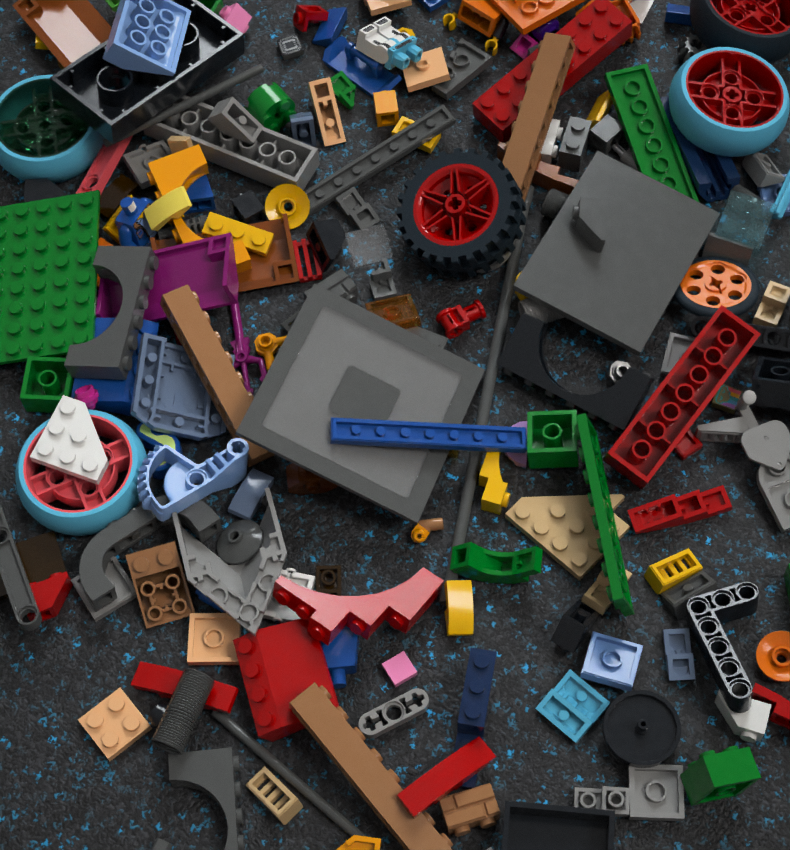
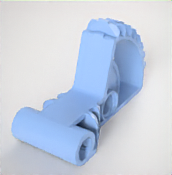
(213, 475)

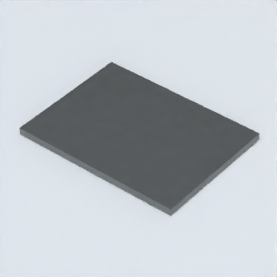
(645, 256)

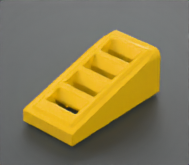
(660, 580)

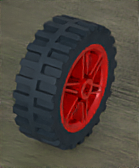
(464, 249)

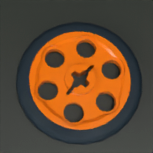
(721, 287)

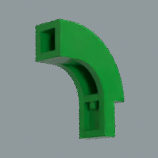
(493, 566)

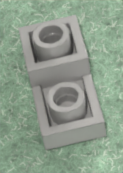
(606, 798)

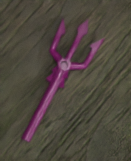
(242, 349)

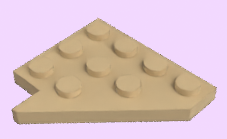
(564, 528)

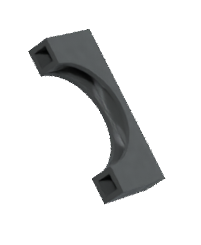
(215, 775)

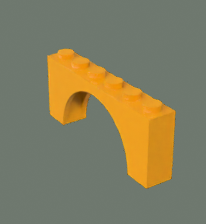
(183, 170)

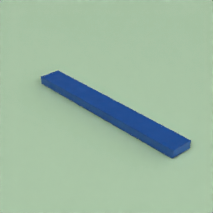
(428, 435)

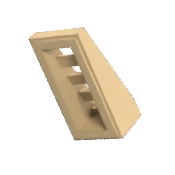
(286, 807)

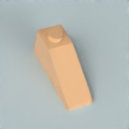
(326, 111)

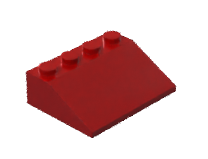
(276, 670)

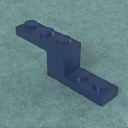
(475, 701)

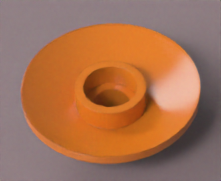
(768, 650)

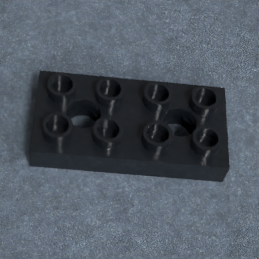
(122, 100)

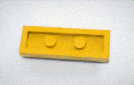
(254, 239)

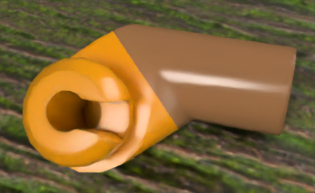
(424, 527)

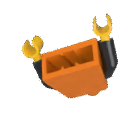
(481, 16)

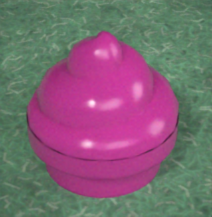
(88, 395)

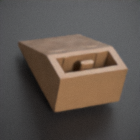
(160, 584)

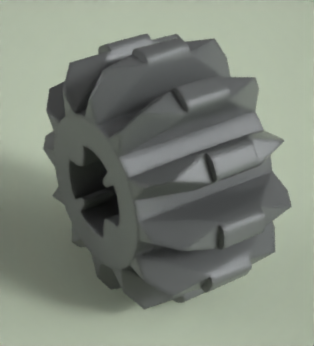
(689, 46)

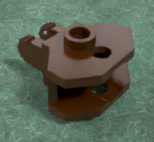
(305, 482)

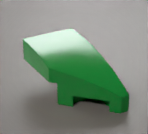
(343, 89)

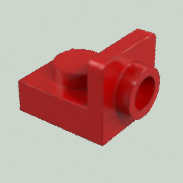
(307, 14)

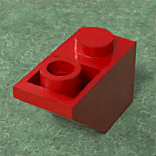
(51, 594)

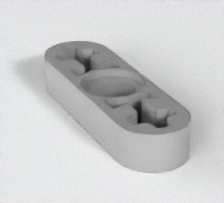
(396, 702)

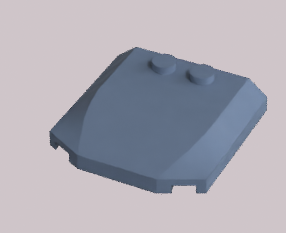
(171, 394)

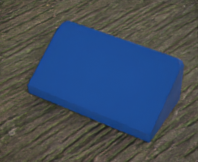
(678, 14)
(330, 29)

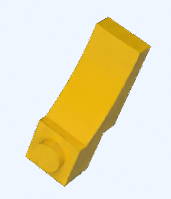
(495, 492)

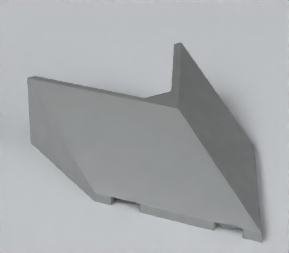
(240, 588)

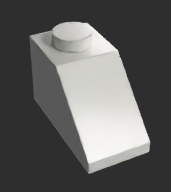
(747, 725)

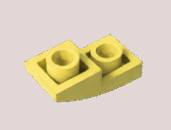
(168, 206)

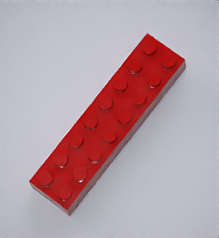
(595, 34)
(681, 397)

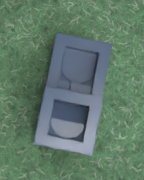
(250, 494)
(678, 654)

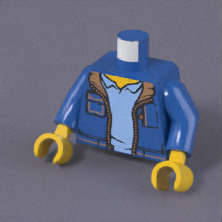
(132, 222)

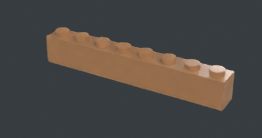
(537, 108)
(211, 362)
(364, 769)

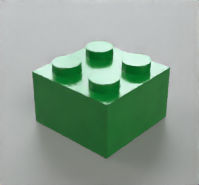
(45, 384)
(552, 439)
(720, 775)

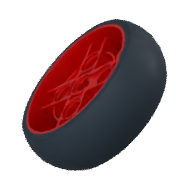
(744, 24)

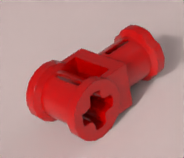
(458, 319)

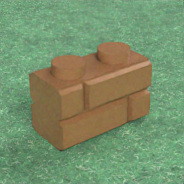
(469, 810)

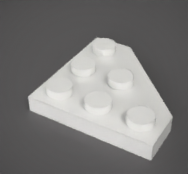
(71, 443)

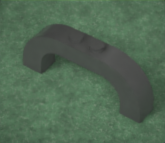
(126, 532)

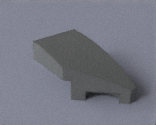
(382, 282)

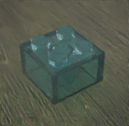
(746, 219)

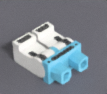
(388, 45)

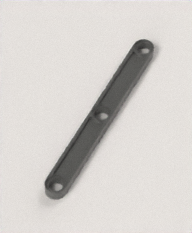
(16, 579)

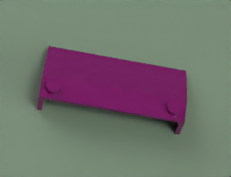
(202, 264)

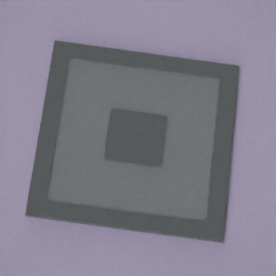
(359, 367)

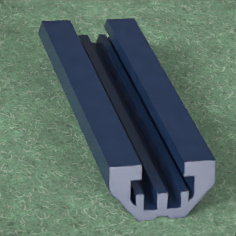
(710, 173)

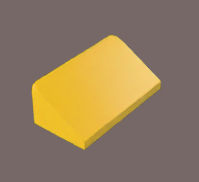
(600, 108)

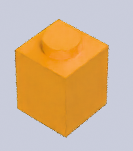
(386, 108)

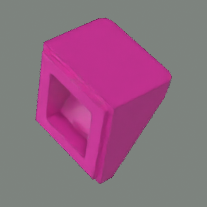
(522, 45)

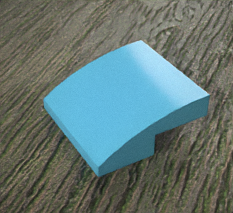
(573, 706)

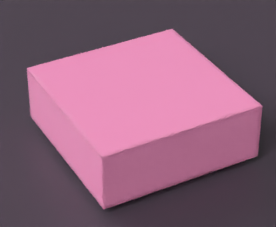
(399, 669)

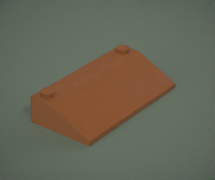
(65, 26)
(273, 270)

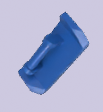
(359, 68)

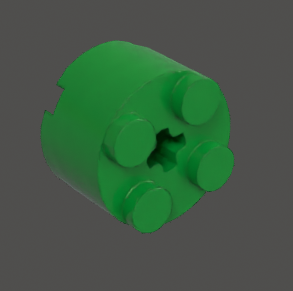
(271, 106)

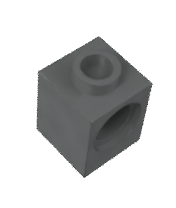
(606, 134)

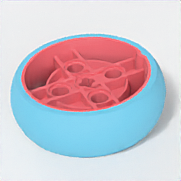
(40, 489)

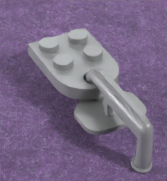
(770, 447)

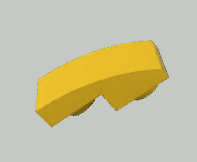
(459, 611)

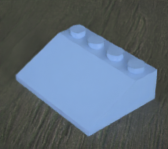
(147, 36)

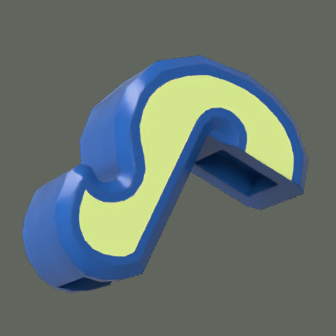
(151, 438)

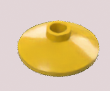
(285, 194)

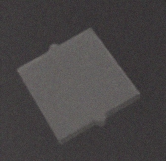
(369, 246)

